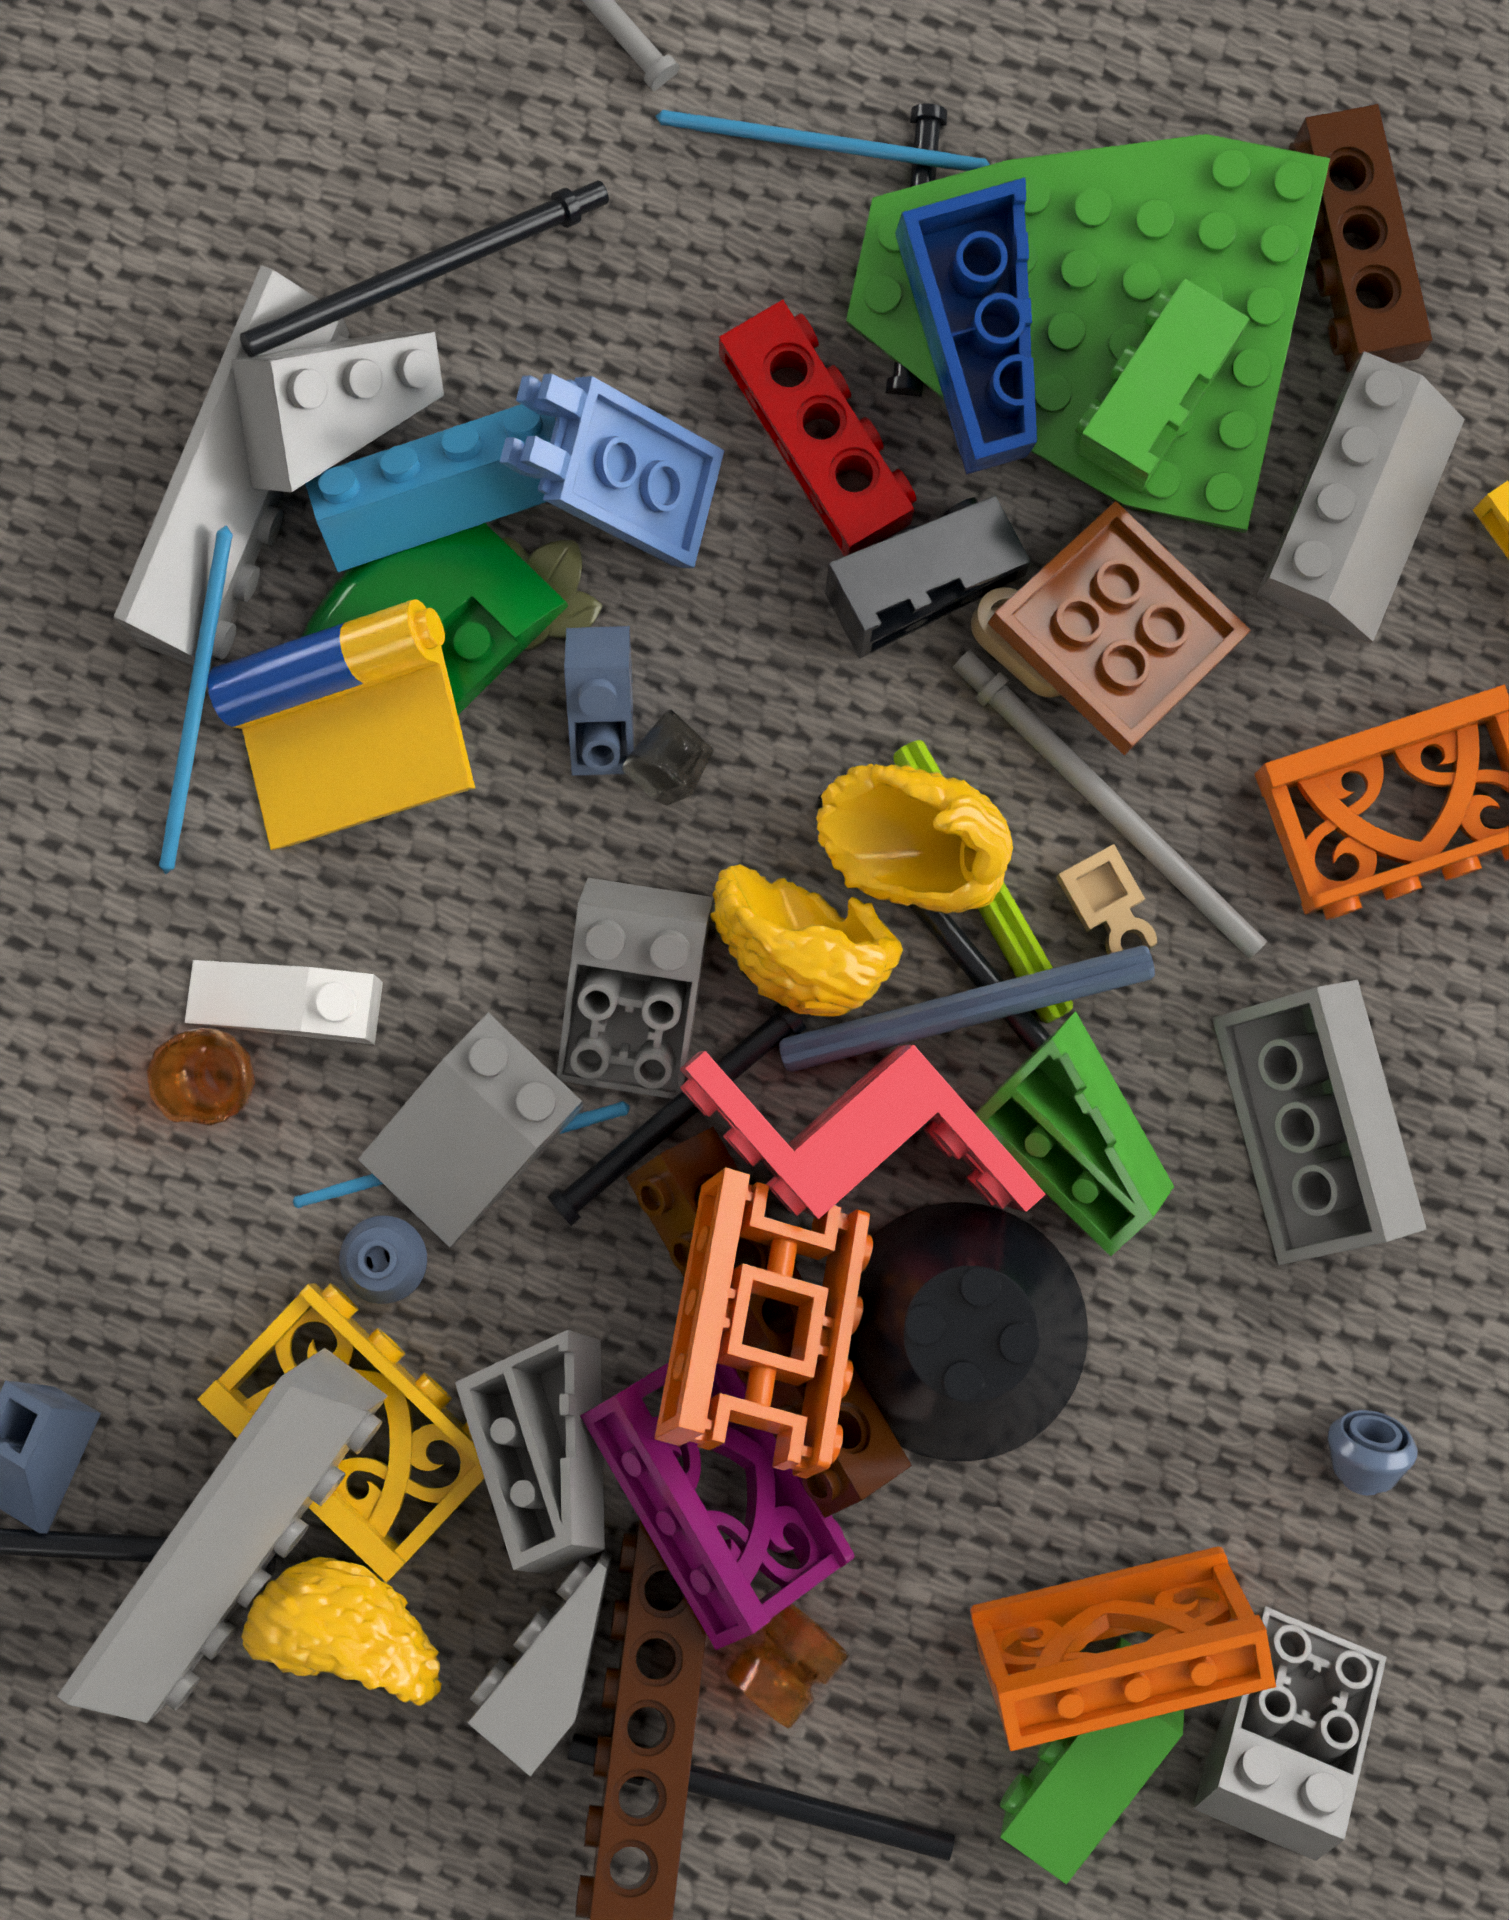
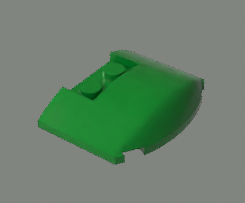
(476, 585)

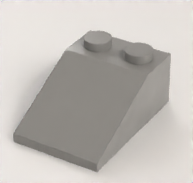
(470, 1130)

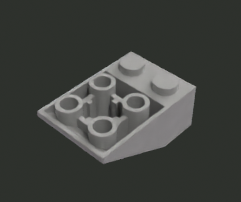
(633, 987)
(538, 1696)
(1295, 1752)

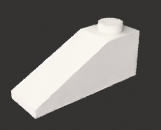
(285, 1000)

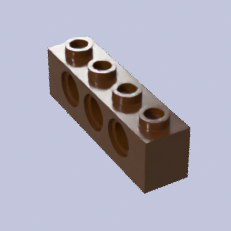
(1373, 210)

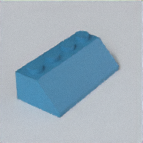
(425, 488)

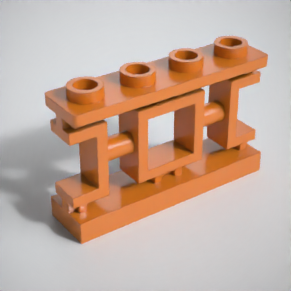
(715, 1315)

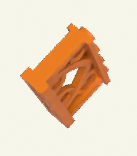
(1319, 776)
(1185, 1664)

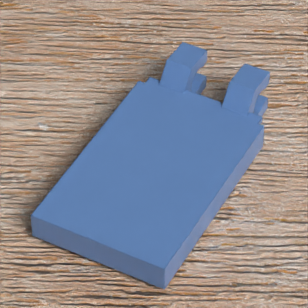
(618, 466)

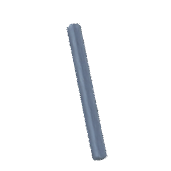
(967, 1008)

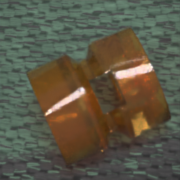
(781, 1687)

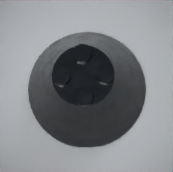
(968, 1331)

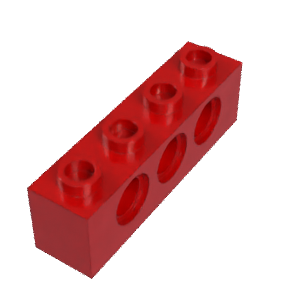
(782, 340)

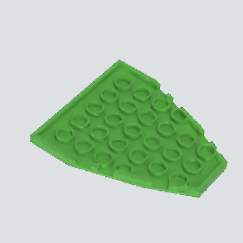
(1102, 247)

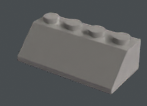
(1363, 498)
(1318, 1123)

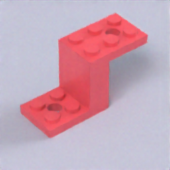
(861, 1133)

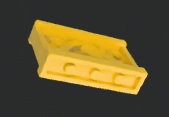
(363, 1521)

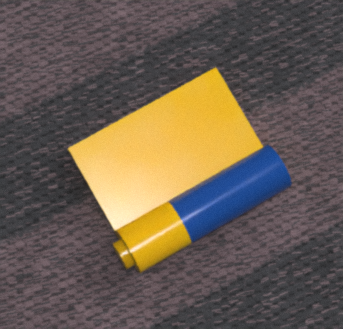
(347, 723)

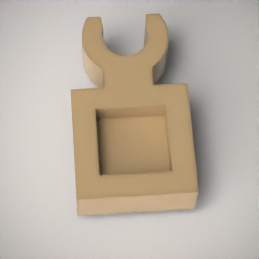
(1104, 894)

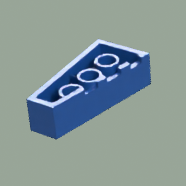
(976, 314)

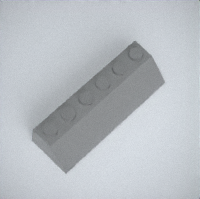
(208, 492)
(227, 1540)

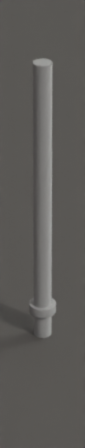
(993, 690)

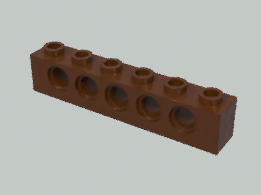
(669, 1194)
(664, 1763)

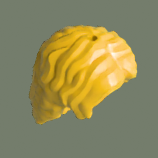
(915, 837)
(800, 944)
(345, 1624)

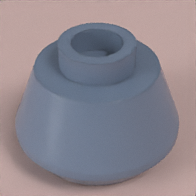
(386, 1280)
(1370, 1451)

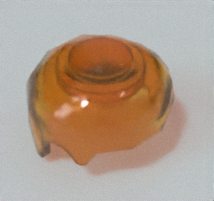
(180, 1067)

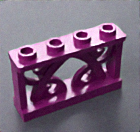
(707, 1569)

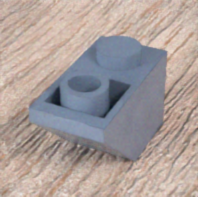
(599, 699)
(39, 1449)

